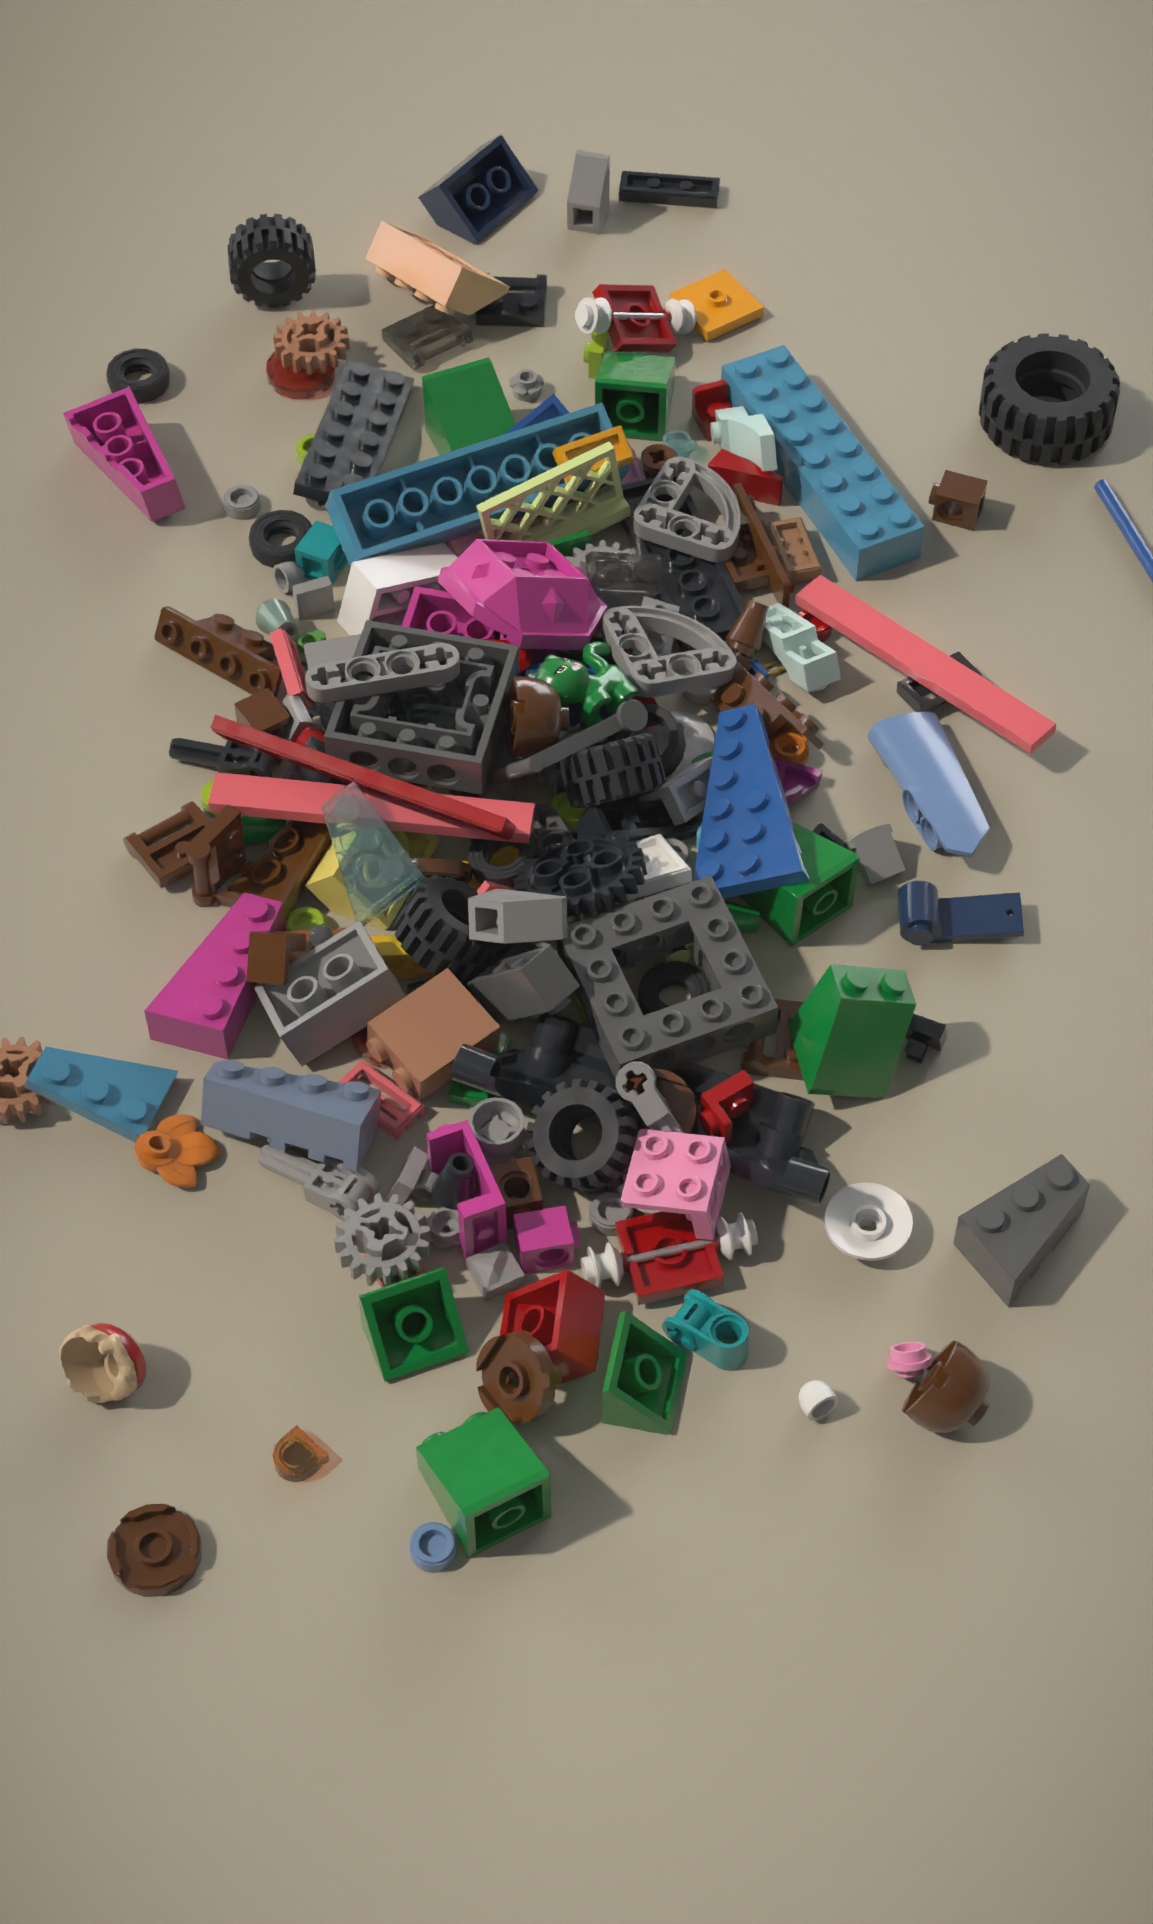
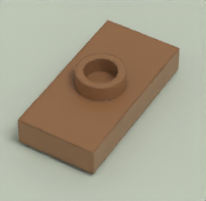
(795, 548)

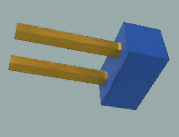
(760, 667)

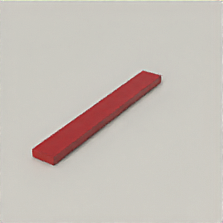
(364, 778)

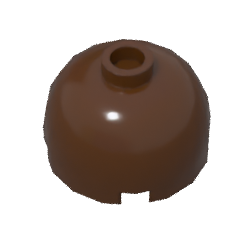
(533, 716)
(950, 1391)

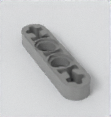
(381, 667)

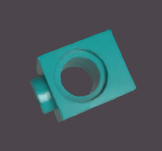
(320, 552)

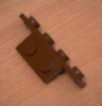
(755, 559)
(222, 648)
(756, 689)

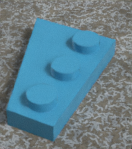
(102, 1089)

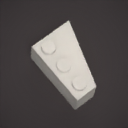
(383, 585)

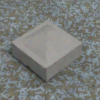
(495, 1270)

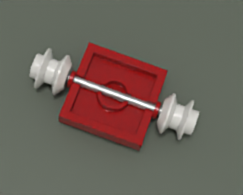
(635, 317)
(666, 1256)

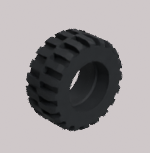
(1042, 428)

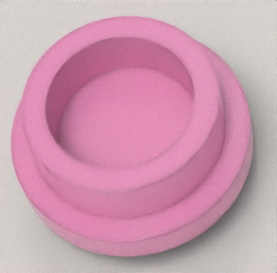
(909, 1359)

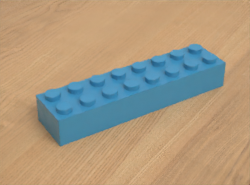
(826, 465)
(439, 495)

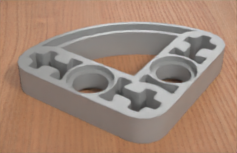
(666, 513)
(654, 676)

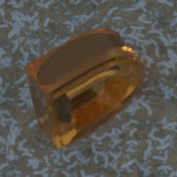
(298, 1456)

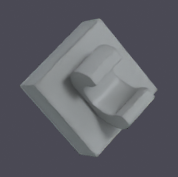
(299, 718)
(413, 1178)

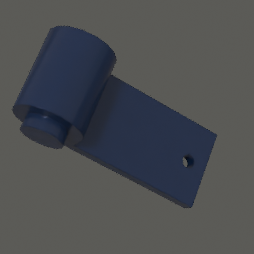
(932, 919)

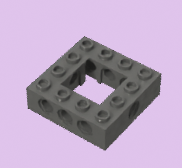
(424, 752)
(727, 1017)

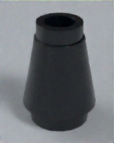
(455, 1181)

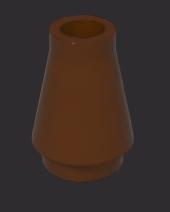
(748, 630)

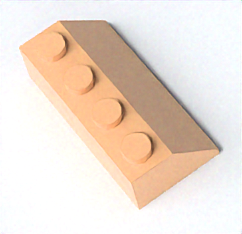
(432, 271)

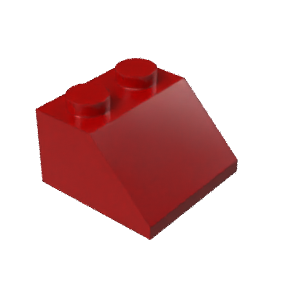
(563, 1316)

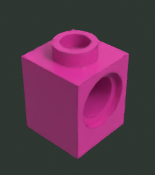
(545, 1239)

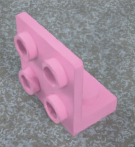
(679, 1176)

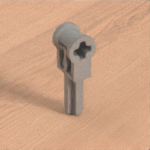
(649, 1103)
(323, 1183)

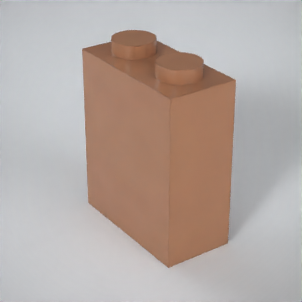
(426, 1031)

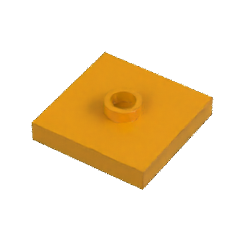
(719, 304)

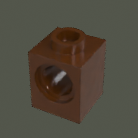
(958, 500)
(517, 1178)

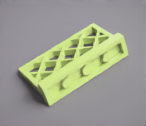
(591, 511)

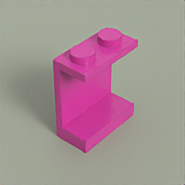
(483, 1217)

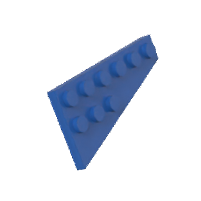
(746, 818)

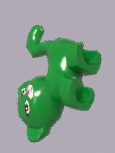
(593, 692)

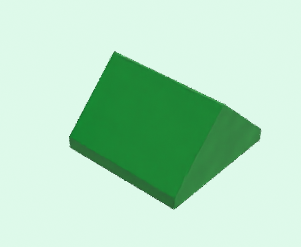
(412, 1324)
(642, 1378)

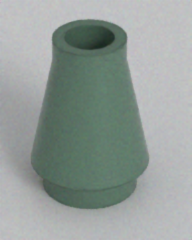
(276, 615)

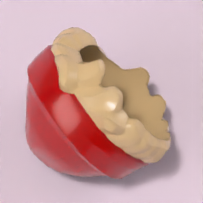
(102, 1363)

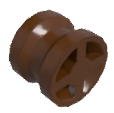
(654, 457)

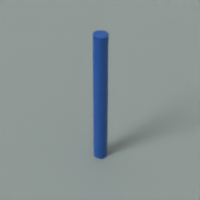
(1125, 525)

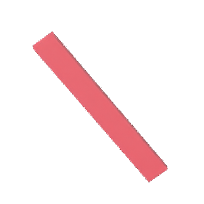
(926, 664)
(303, 802)

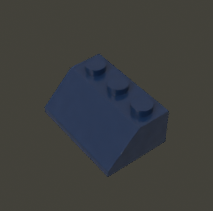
(479, 191)

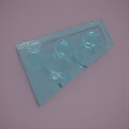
(369, 854)

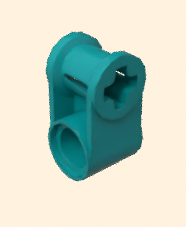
(701, 1327)

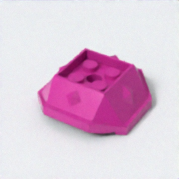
(525, 593)

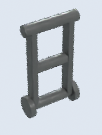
(630, 717)

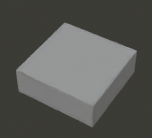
(313, 598)

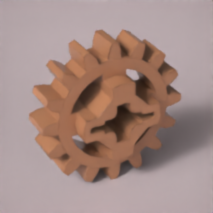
(311, 342)
(15, 1067)

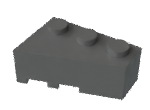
(524, 983)
(1021, 1224)

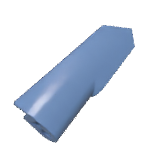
(931, 781)

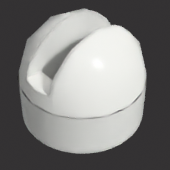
(817, 1400)

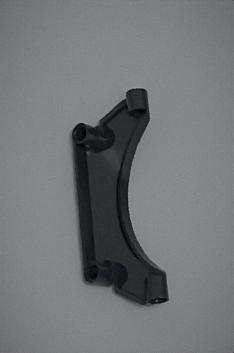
(764, 1137)

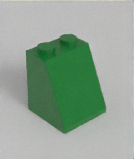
(636, 393)
(465, 406)
(807, 906)
(852, 1030)
(485, 1480)

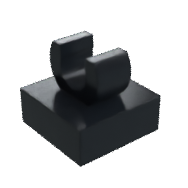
(924, 1034)

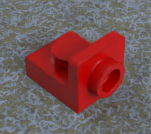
(705, 401)
(724, 1101)

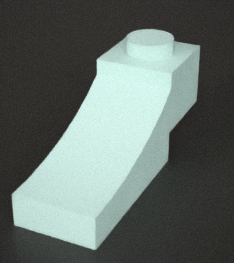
(745, 436)
(796, 645)

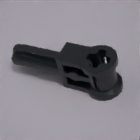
(228, 758)

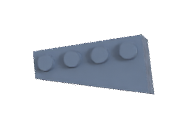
(293, 1110)

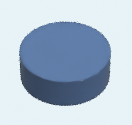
(433, 1547)

